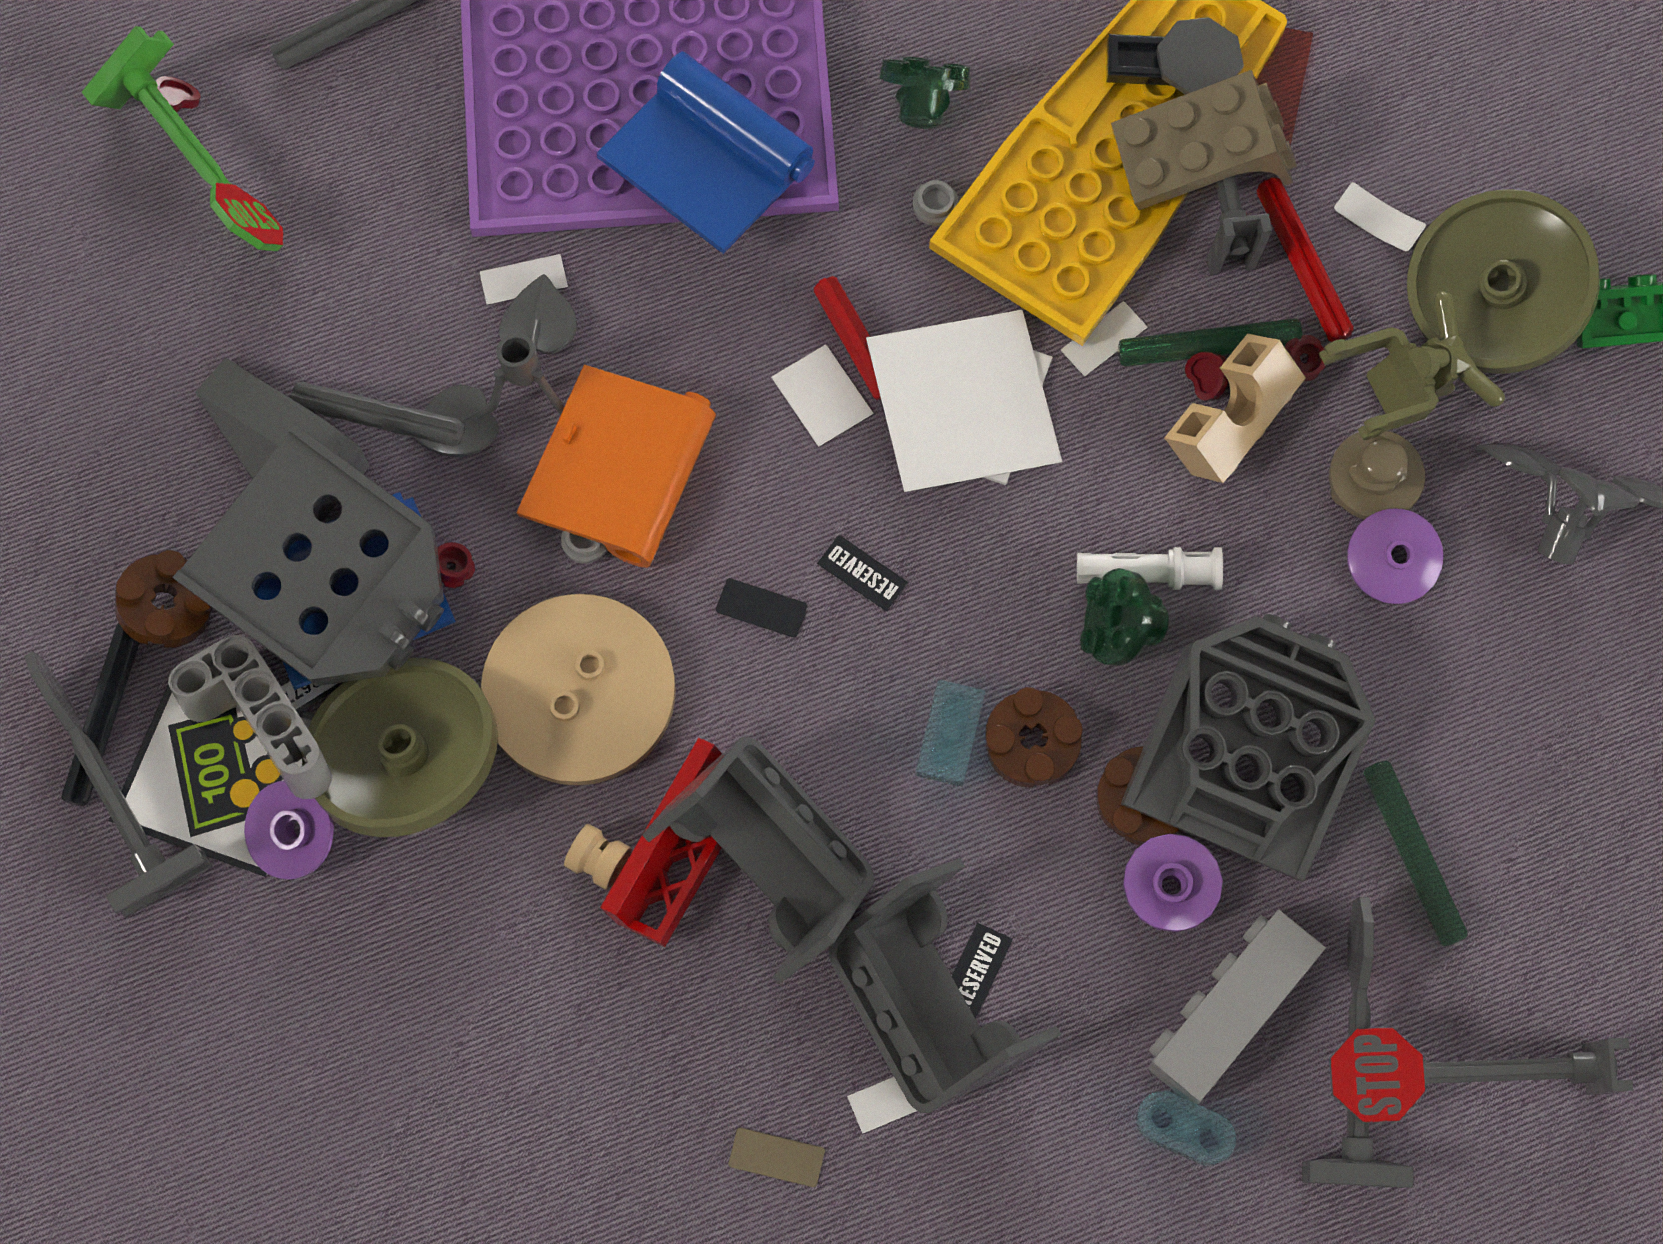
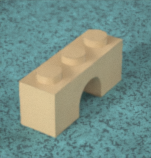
(1261, 384)

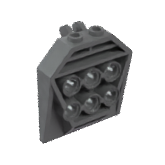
(281, 506)
(1302, 683)

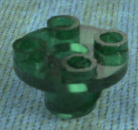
(924, 88)
(1121, 617)

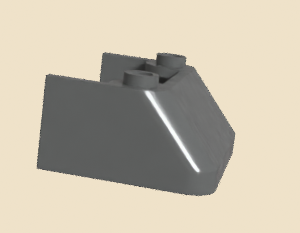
(779, 843)
(915, 1003)

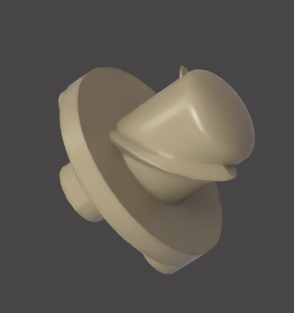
(1376, 474)

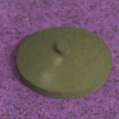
(1516, 274)
(404, 748)

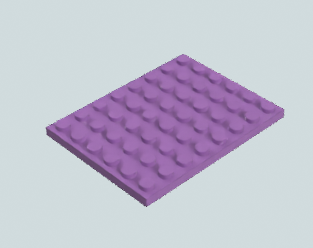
(566, 75)

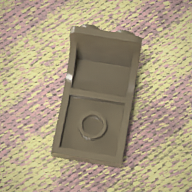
(1203, 140)

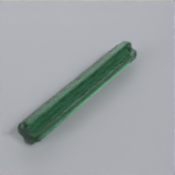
(1213, 340)
(1415, 853)

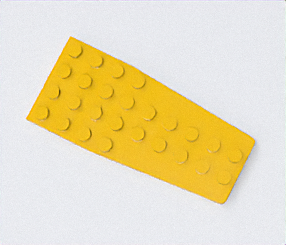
(1054, 204)

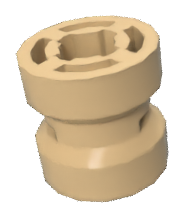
(597, 856)

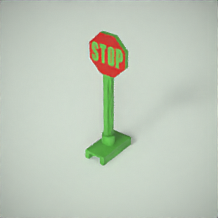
(129, 75)

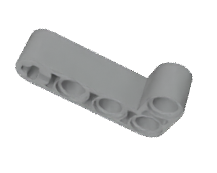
(237, 675)

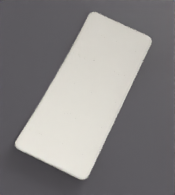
(1379, 218)

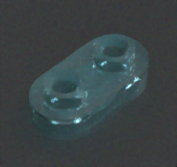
(1185, 1126)

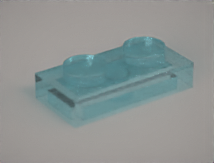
(950, 733)

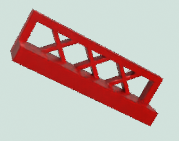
(650, 862)

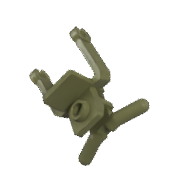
(1413, 375)

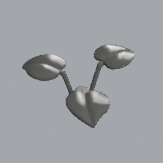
(533, 322)
(1569, 527)

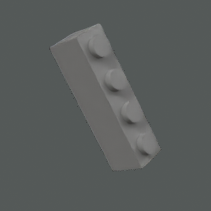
(1235, 1008)

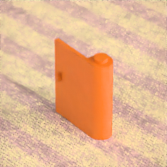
(618, 463)

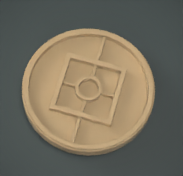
(579, 689)

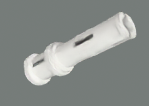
(1174, 568)

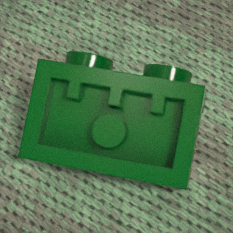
(1626, 313)

